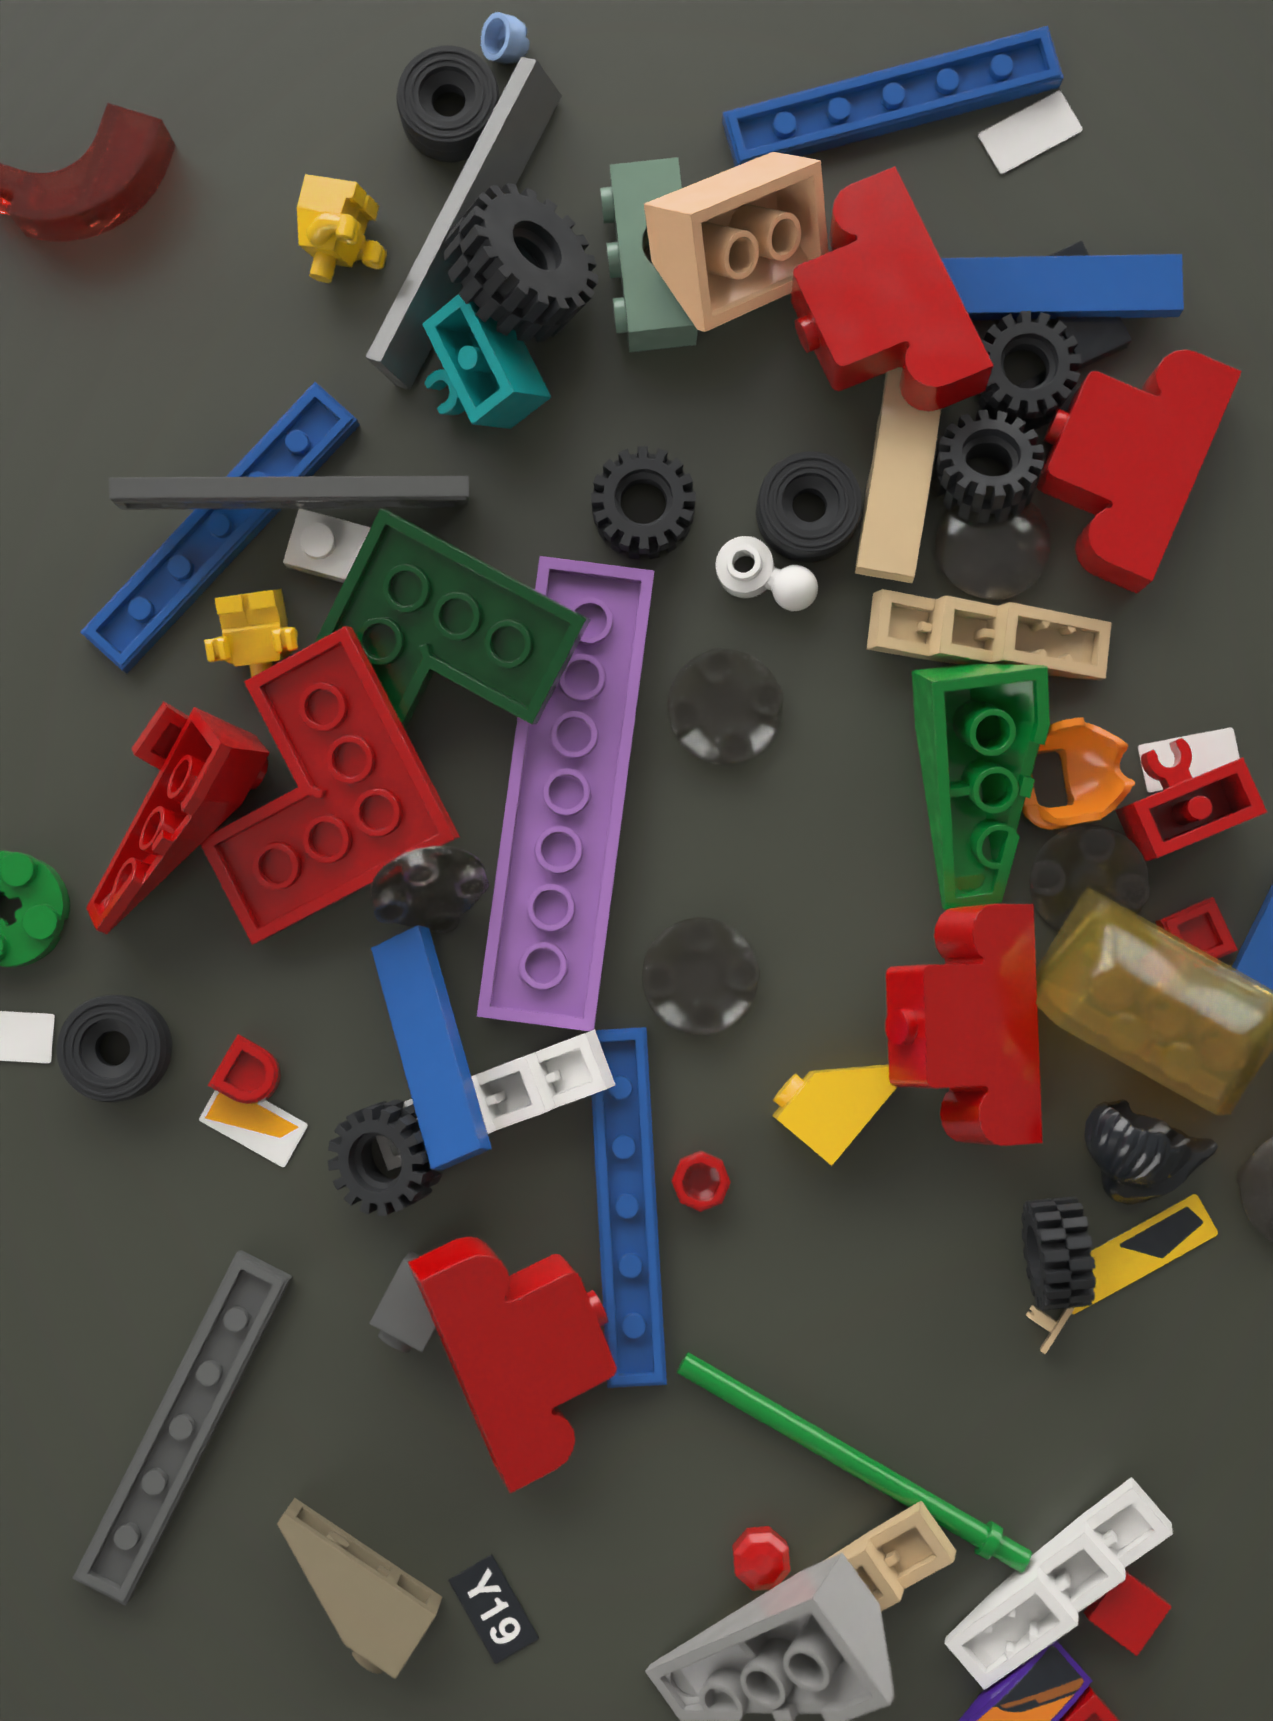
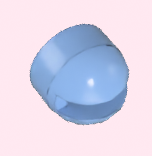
(504, 38)

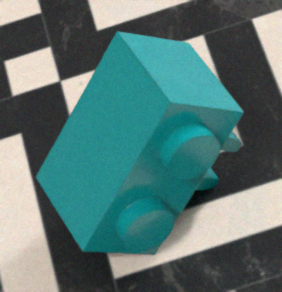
(485, 370)

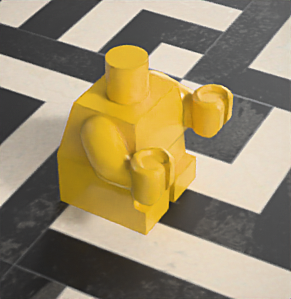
(333, 225)
(252, 631)

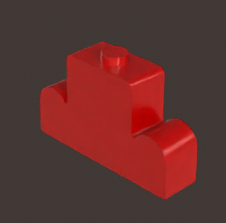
(887, 301)
(1135, 460)
(973, 1025)
(516, 1349)

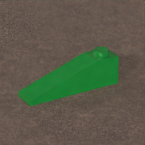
(977, 759)

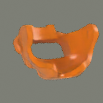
(1090, 774)

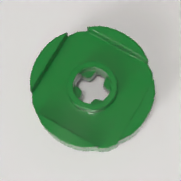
(42, 910)

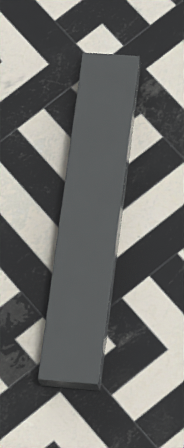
(496, 159)
(288, 492)
(182, 1427)

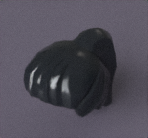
(1141, 1153)

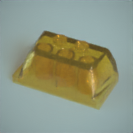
(1156, 1003)

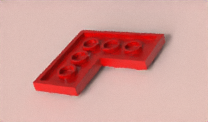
(355, 799)

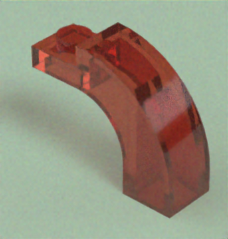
(99, 188)

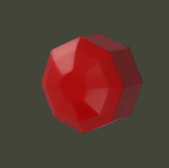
(700, 1181)
(761, 1558)

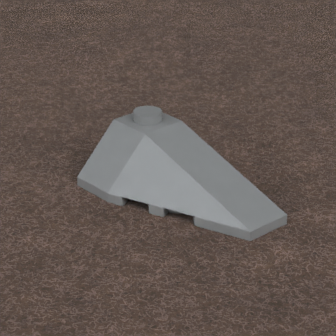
(789, 1652)

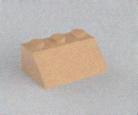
(738, 236)

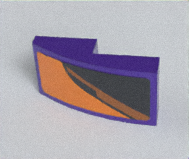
(1033, 1691)

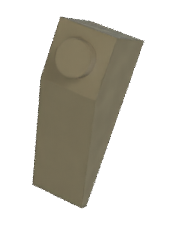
(367, 1597)

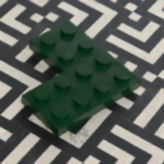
(443, 611)

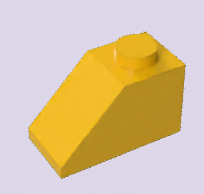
(832, 1106)

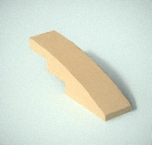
(897, 486)
(985, 633)
(899, 1553)

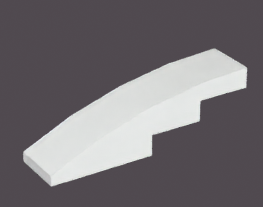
(532, 1085)
(1059, 1582)

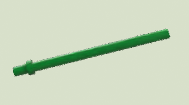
(986, 1537)

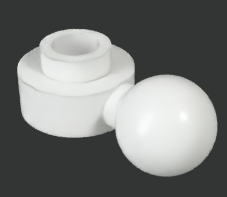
(791, 587)

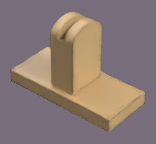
(1049, 1323)

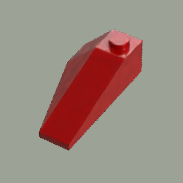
(189, 799)

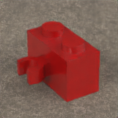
(1187, 805)

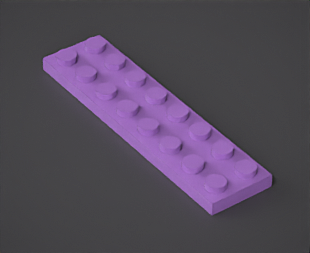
(568, 808)

